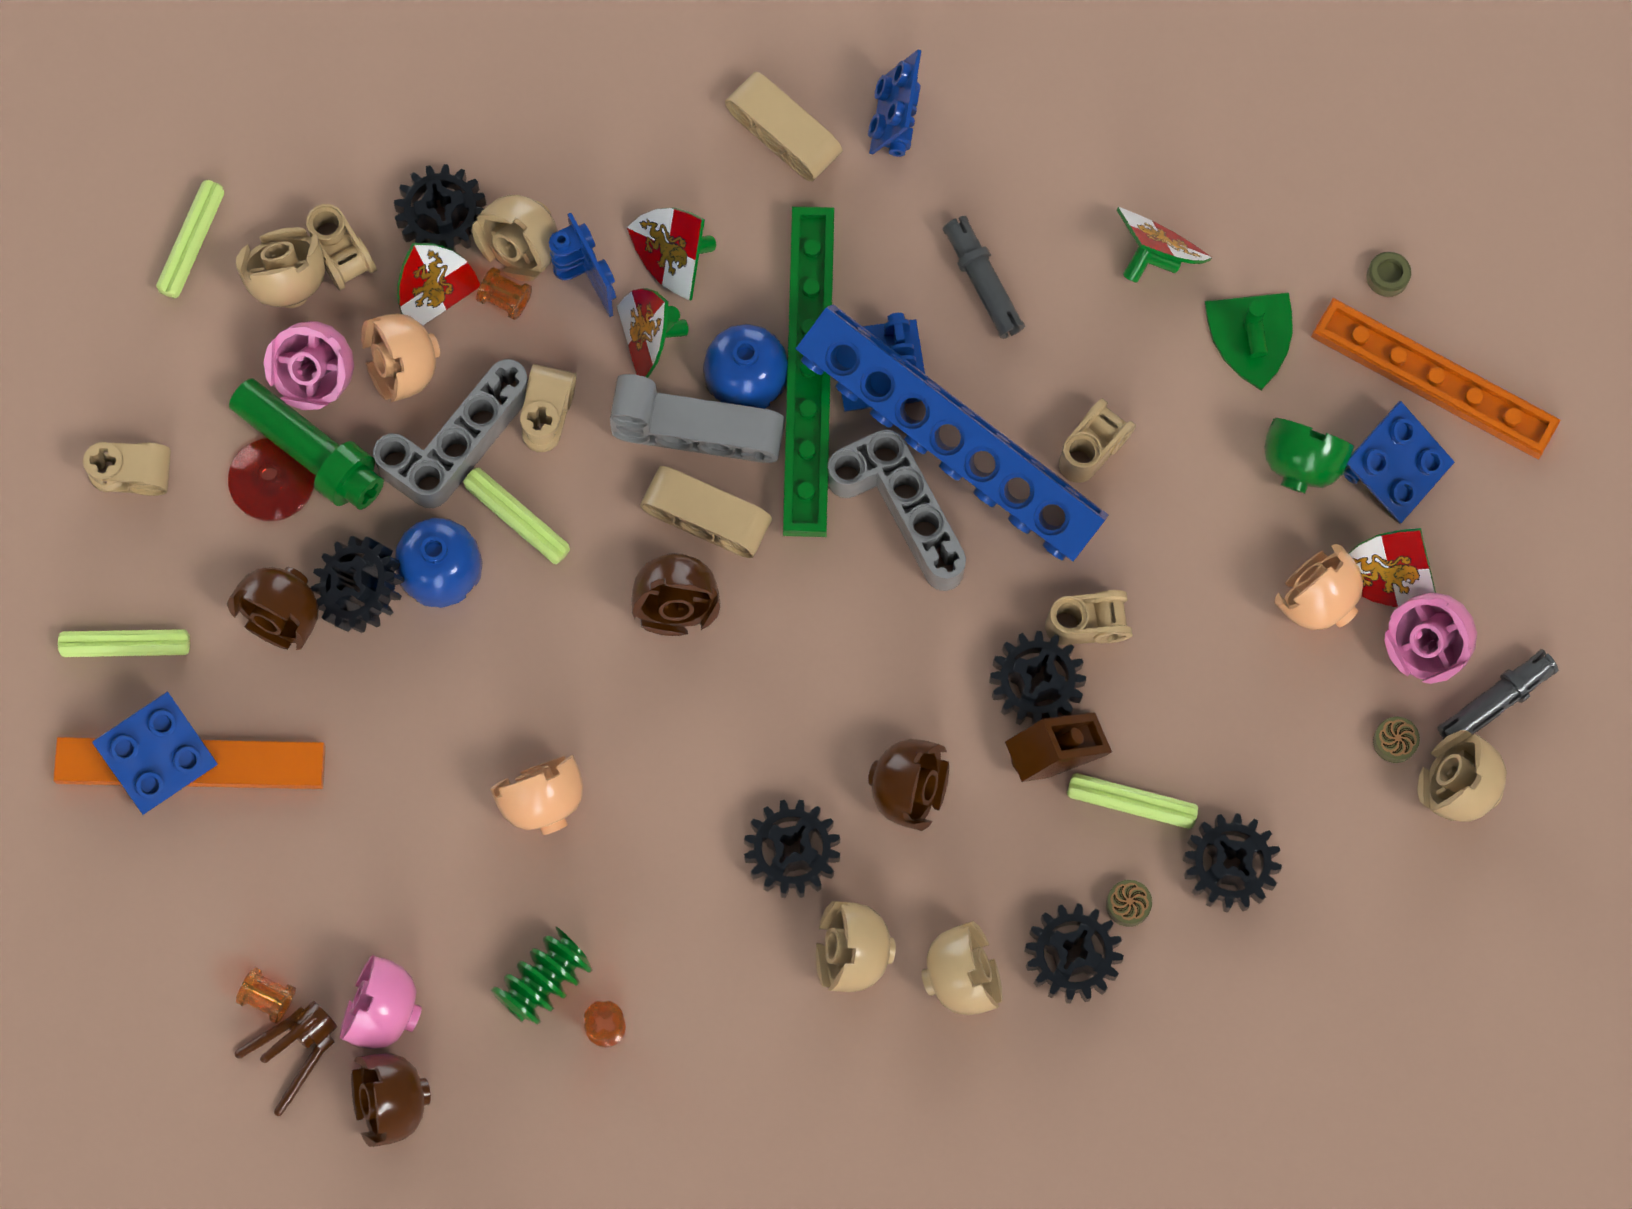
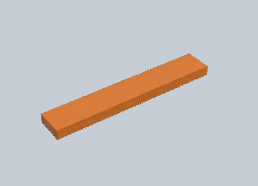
(1435, 378)
(239, 764)

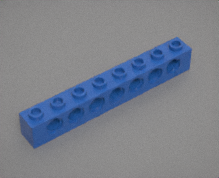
(942, 408)

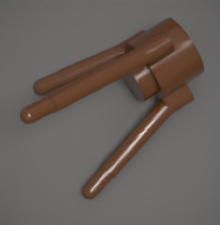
(308, 1027)

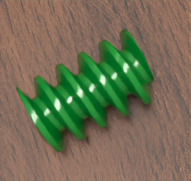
(543, 978)

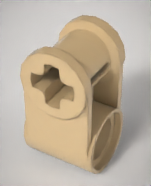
(342, 251)
(546, 401)
(1099, 437)
(135, 467)
(1098, 618)

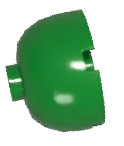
(1305, 455)

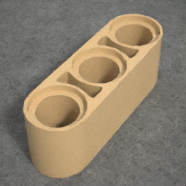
(783, 126)
(706, 512)

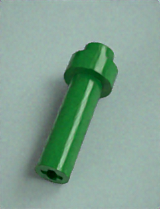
(341, 471)

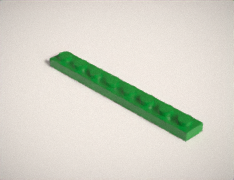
(807, 391)

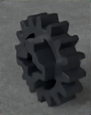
(422, 215)
(357, 584)
(1022, 671)
(775, 837)
(1222, 847)
(1056, 945)

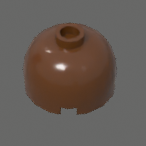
(675, 594)
(277, 606)
(909, 782)
(388, 1097)

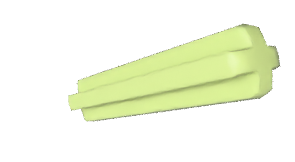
(190, 239)
(516, 515)
(123, 643)
(1132, 801)

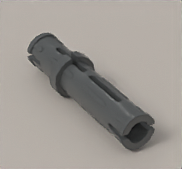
(975, 261)
(1511, 688)

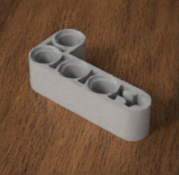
(693, 423)
(457, 430)
(906, 512)

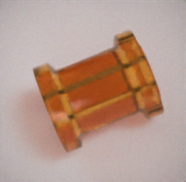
(504, 293)
(265, 995)
(604, 1037)

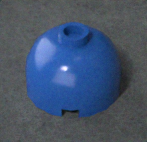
(746, 366)
(438, 562)

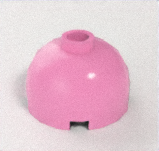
(309, 365)
(1431, 637)
(381, 1006)

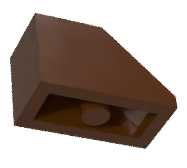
(1057, 746)

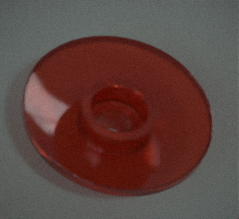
(271, 498)

